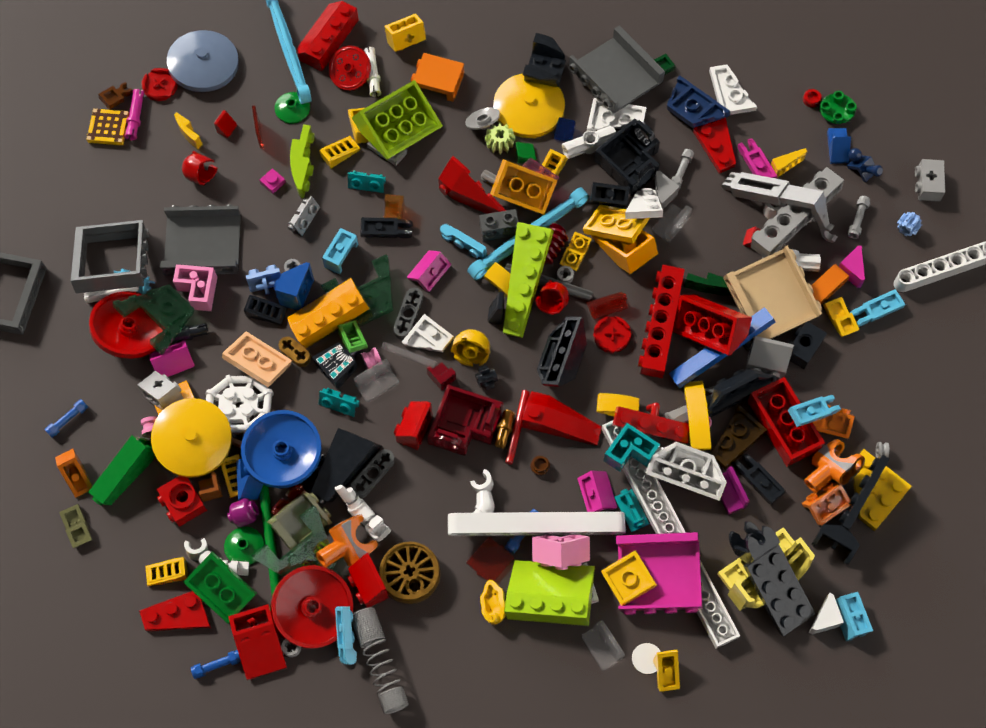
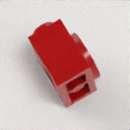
(180, 511)

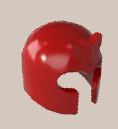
(194, 169)
(552, 298)

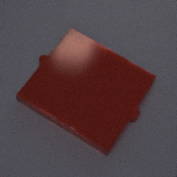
(257, 126)
(490, 560)

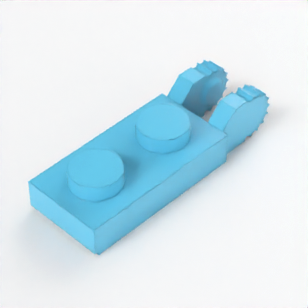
(462, 240)
(879, 307)
(813, 410)
(345, 635)

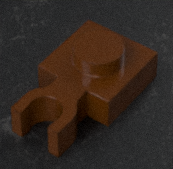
(112, 97)

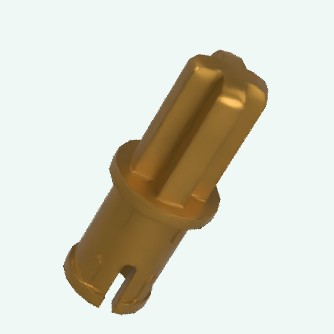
(504, 428)

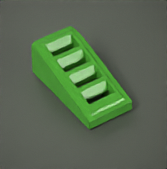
(349, 333)

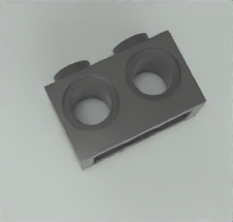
(498, 225)

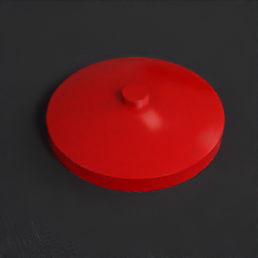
(120, 335)
(306, 605)

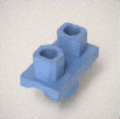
(263, 280)

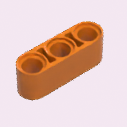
(829, 283)

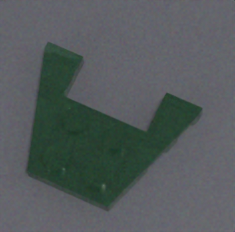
(375, 293)
(165, 308)
(303, 553)

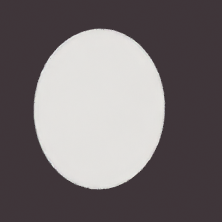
(643, 658)

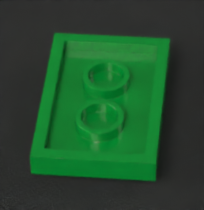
(219, 587)

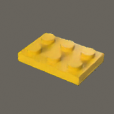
(611, 224)

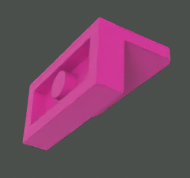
(430, 269)
(173, 360)
(597, 491)

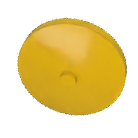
(529, 107)
(191, 437)

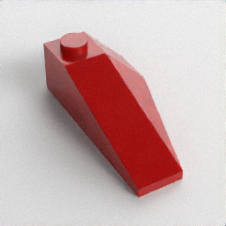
(461, 187)
(553, 417)

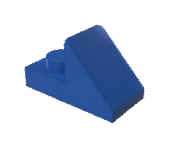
(838, 145)
(246, 484)

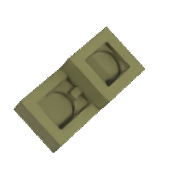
(75, 526)

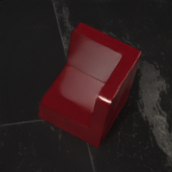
(441, 375)

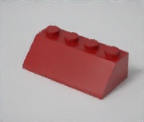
(327, 34)
(711, 323)

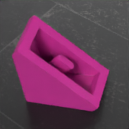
(854, 267)

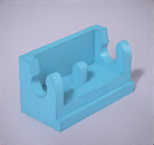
(854, 616)

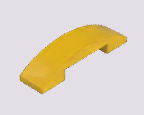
(697, 415)

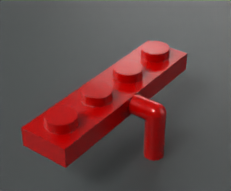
(652, 423)

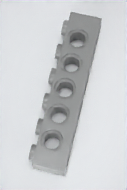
(782, 234)

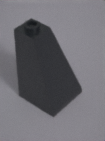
(342, 463)

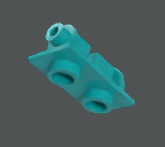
(362, 181)
(331, 399)
(633, 512)

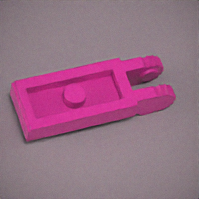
(756, 160)

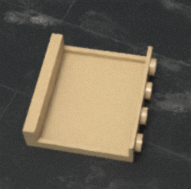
(777, 286)

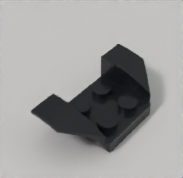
(546, 62)

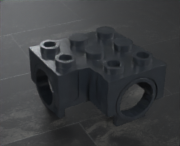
(629, 156)

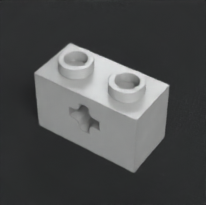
(930, 180)
(160, 390)

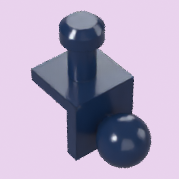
(863, 164)

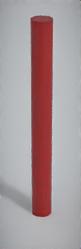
(517, 428)

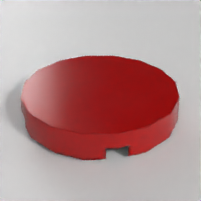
(159, 84)
(612, 334)

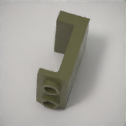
(288, 523)

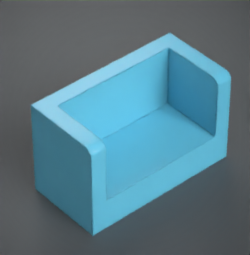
(339, 250)

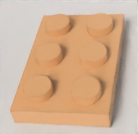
(256, 359)

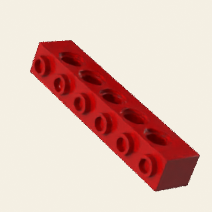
(656, 365)

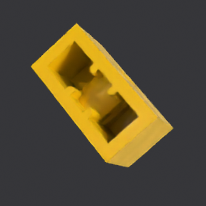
(405, 32)

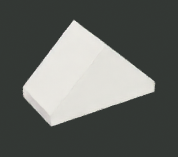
(827, 617)

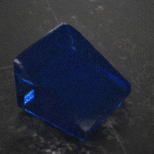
(565, 129)

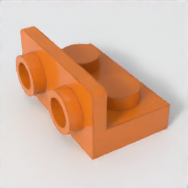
(836, 424)
(827, 502)

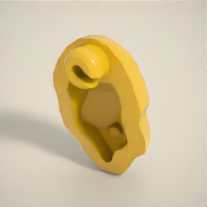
(493, 602)

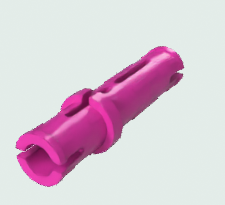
(133, 120)

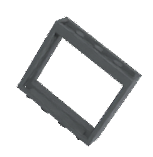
(103, 233)
(29, 292)

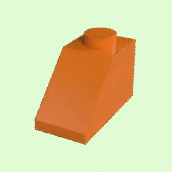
(73, 472)

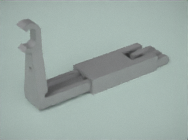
(780, 191)

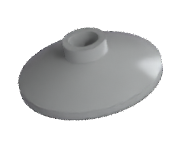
(482, 118)

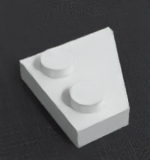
(428, 336)

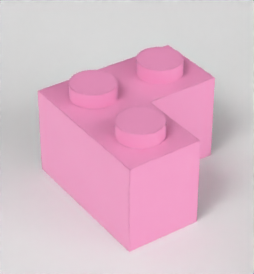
(199, 282)
(561, 551)

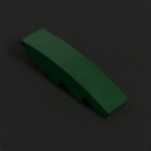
(712, 284)

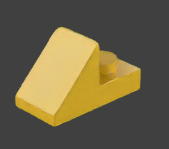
(667, 670)

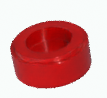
(812, 98)

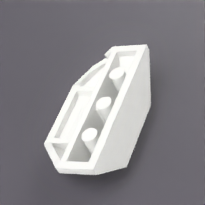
(688, 469)

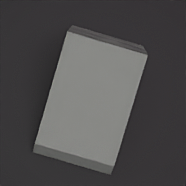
(665, 189)

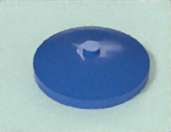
(281, 449)

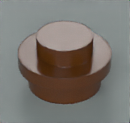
(540, 465)

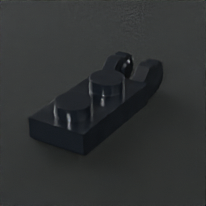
(385, 227)
(760, 479)

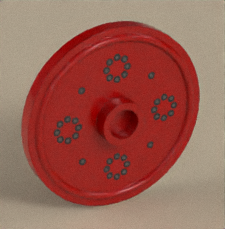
(349, 68)

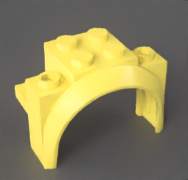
(738, 582)

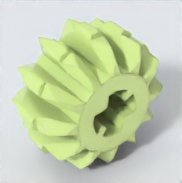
(500, 138)

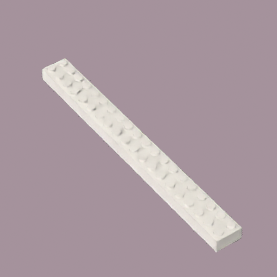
(664, 521)

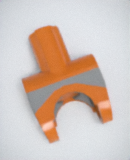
(832, 467)
(345, 543)

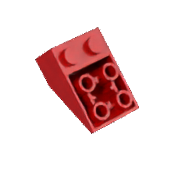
(257, 642)

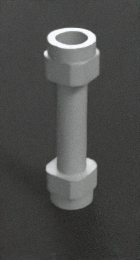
(686, 158)
(855, 229)

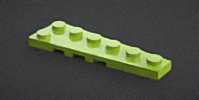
(527, 265)

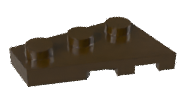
(738, 437)

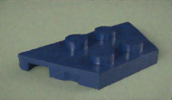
(694, 105)

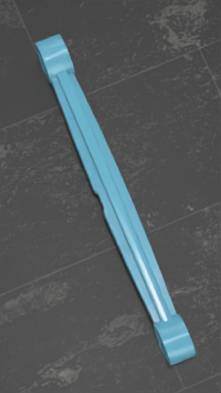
(289, 51)
(576, 199)

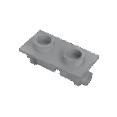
(306, 211)

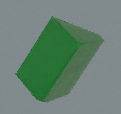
(524, 152)

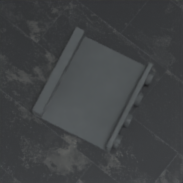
(618, 71)
(202, 238)

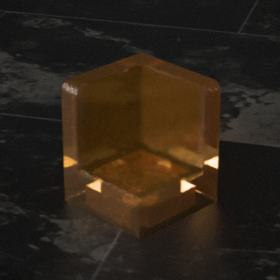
(394, 206)

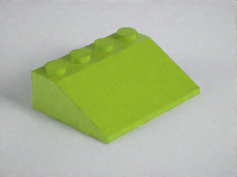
(397, 120)
(550, 594)

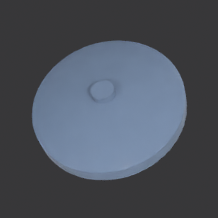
(202, 61)

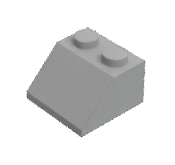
(769, 356)

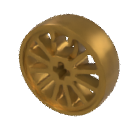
(421, 594)

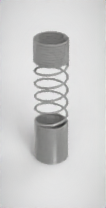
(369, 634)

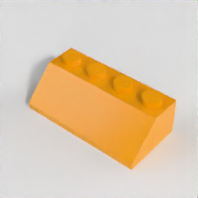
(327, 312)

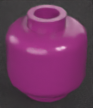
(243, 512)

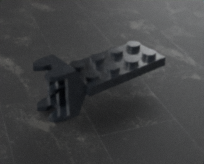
(841, 533)
(772, 577)

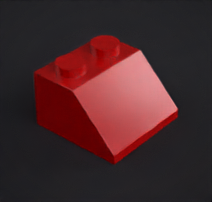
(414, 424)
(368, 582)

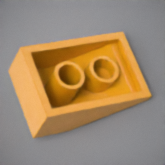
(523, 187)
(629, 255)

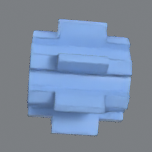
(909, 224)

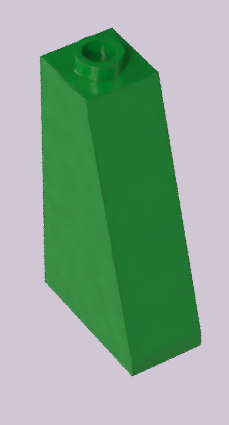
(123, 470)

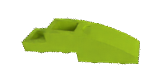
(300, 160)

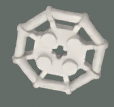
(240, 394)

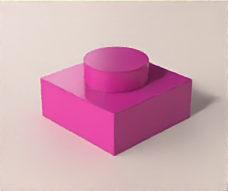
(272, 181)

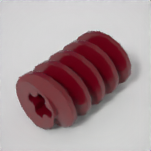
(558, 237)

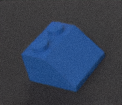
(294, 286)

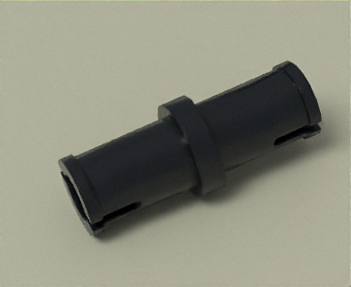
(191, 332)

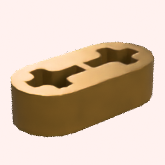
(292, 354)

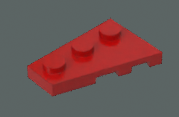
(717, 144)
(176, 613)

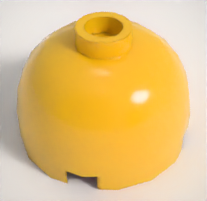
(471, 347)

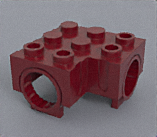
(464, 418)

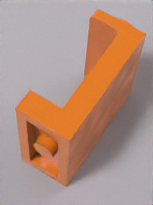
(439, 75)

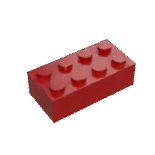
(771, 409)

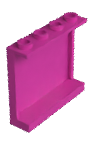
(674, 566)

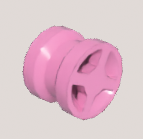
(371, 358)
(147, 424)

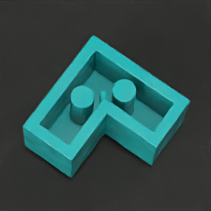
(629, 444)

